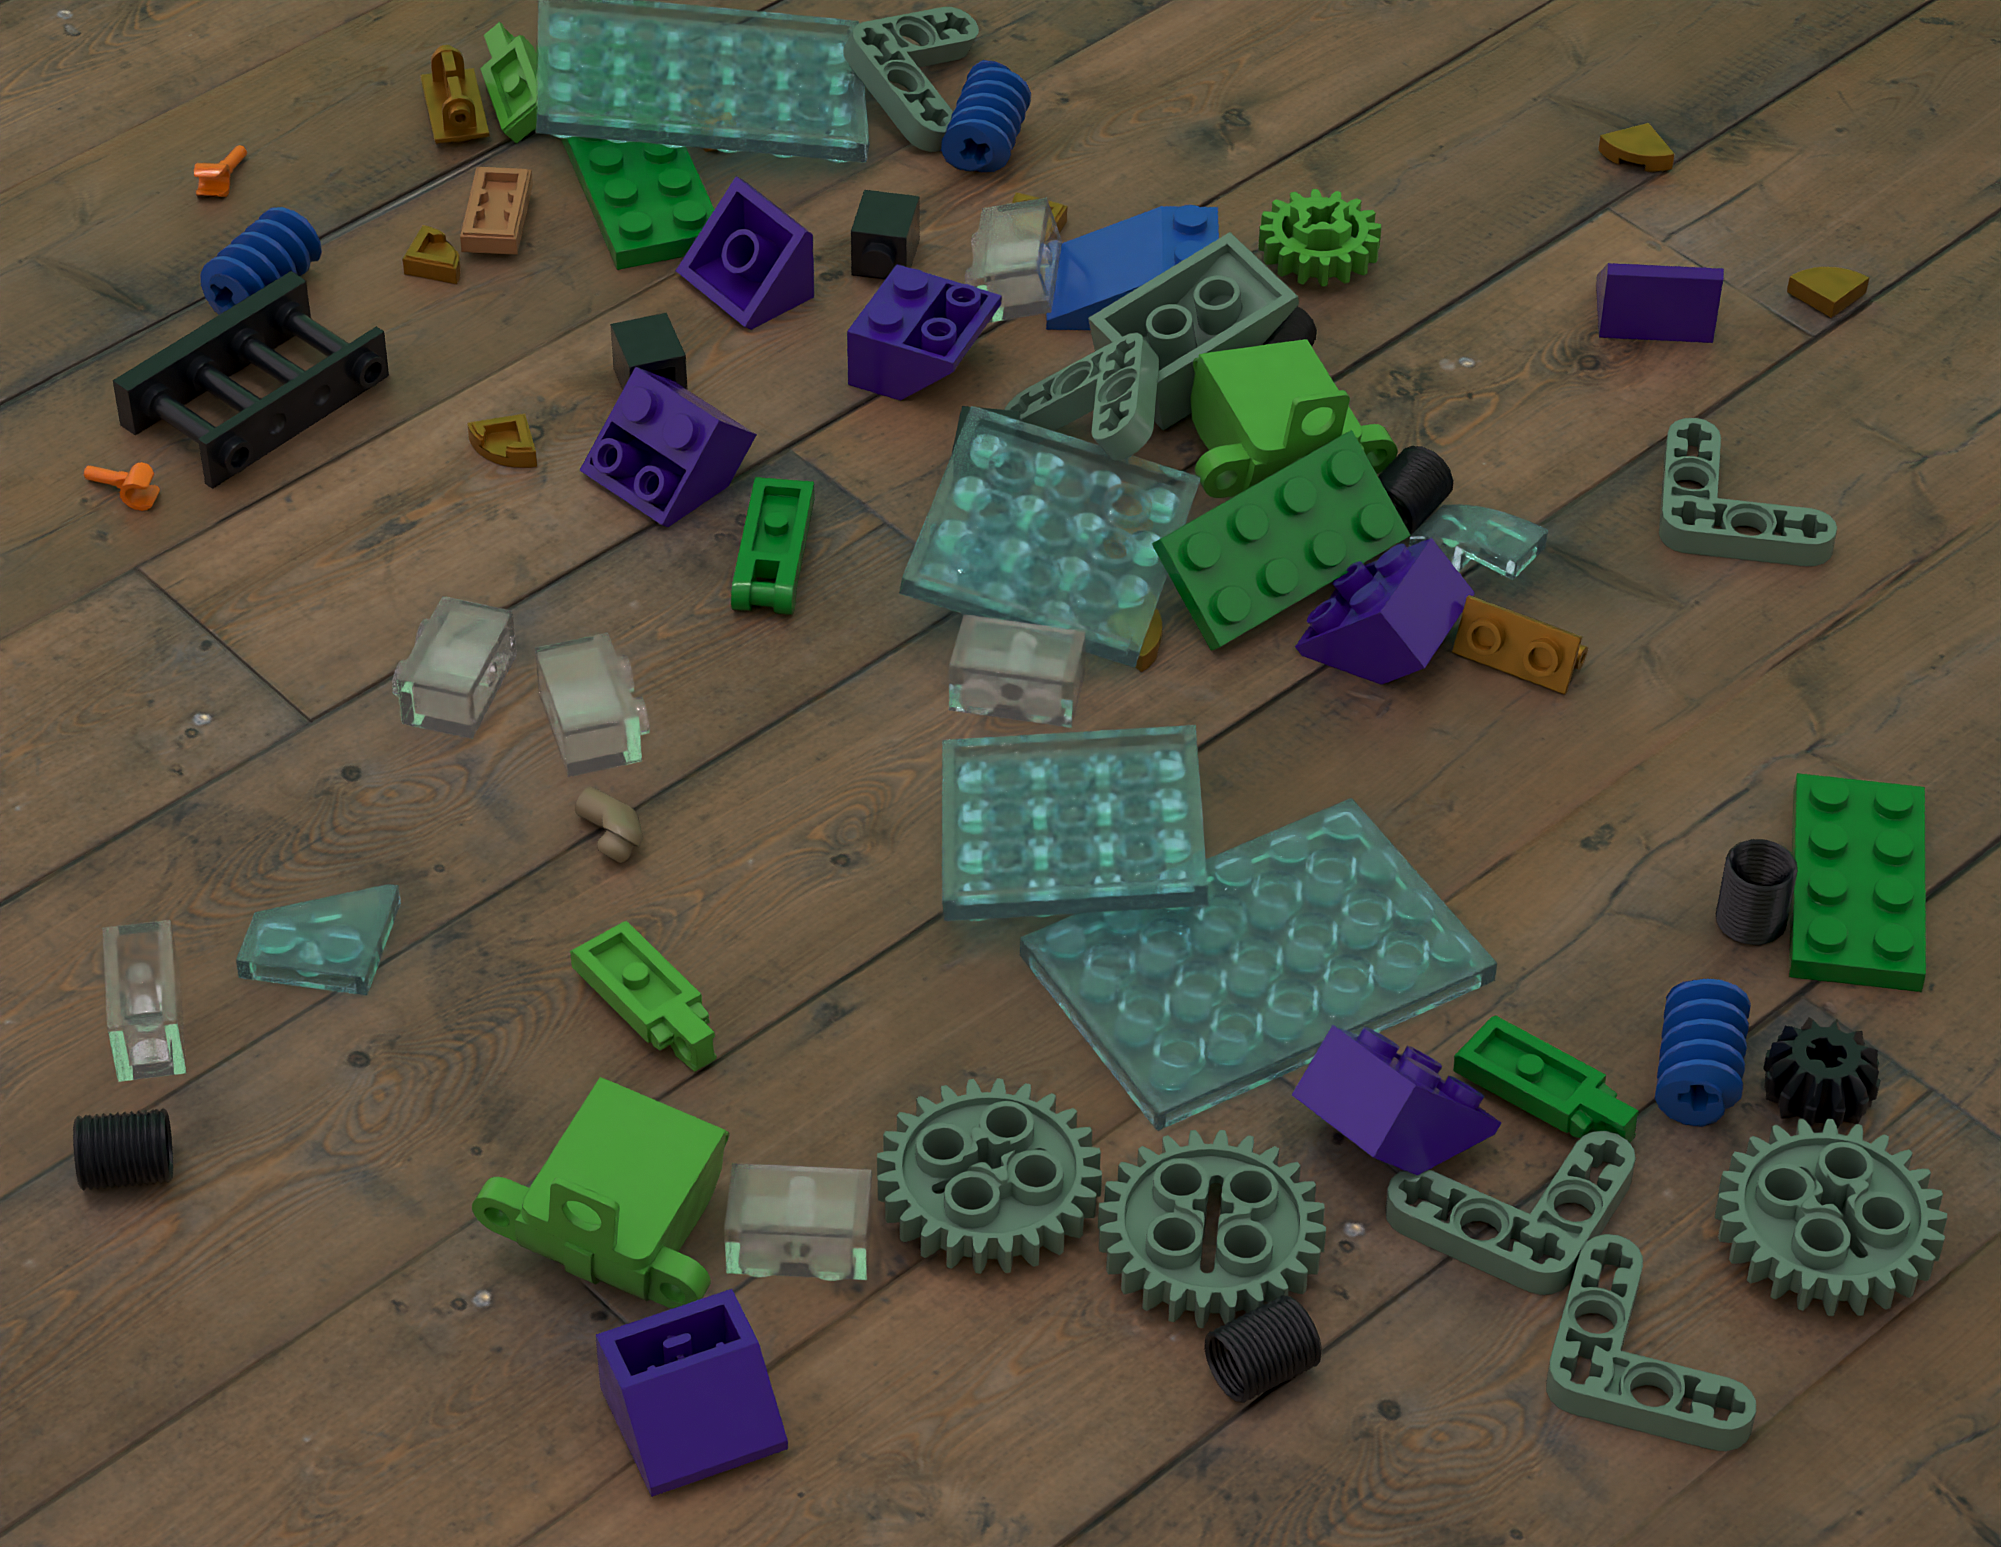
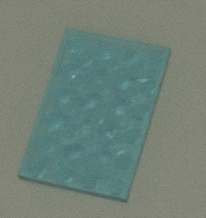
(699, 78)
(1231, 994)

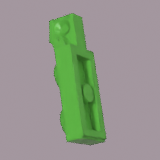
(511, 81)
(647, 993)

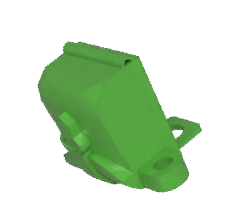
(1268, 410)
(617, 1196)

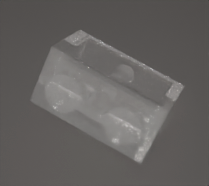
(1017, 257)
(455, 667)
(1017, 671)
(591, 704)
(144, 1000)
(798, 1221)

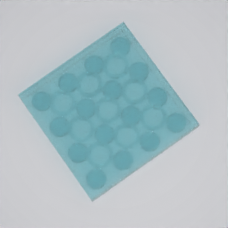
(1049, 534)
(1072, 823)

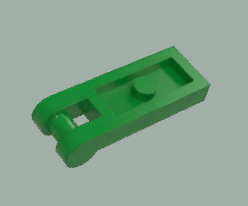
(773, 544)

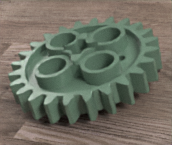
(989, 1175)
(1830, 1217)
(1157, 1225)

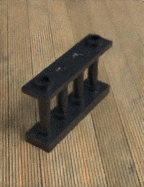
(230, 343)

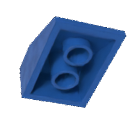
(1124, 256)

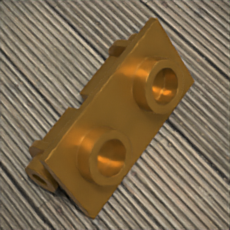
(453, 98)
(1518, 645)

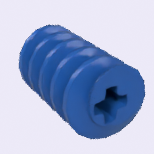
(986, 118)
(260, 255)
(1702, 1051)

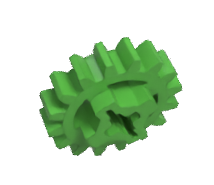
(1319, 237)

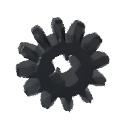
(1821, 1074)

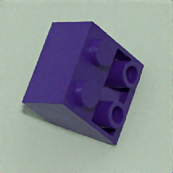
(915, 332)
(666, 448)
(1387, 614)
(1392, 1101)
(690, 1392)

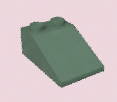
(1199, 306)

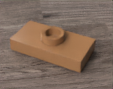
(496, 210)

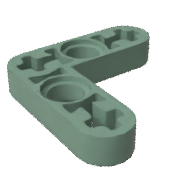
(882, 55)
(1113, 382)
(1706, 510)
(1537, 1232)
(1616, 1373)

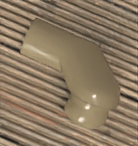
(616, 818)

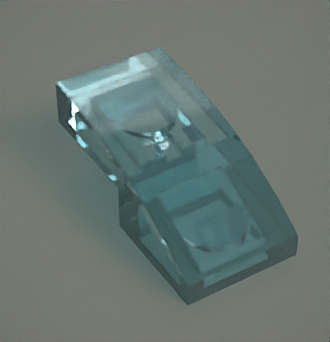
(1484, 535)

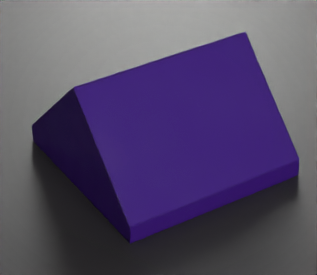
(751, 258)
(1658, 302)

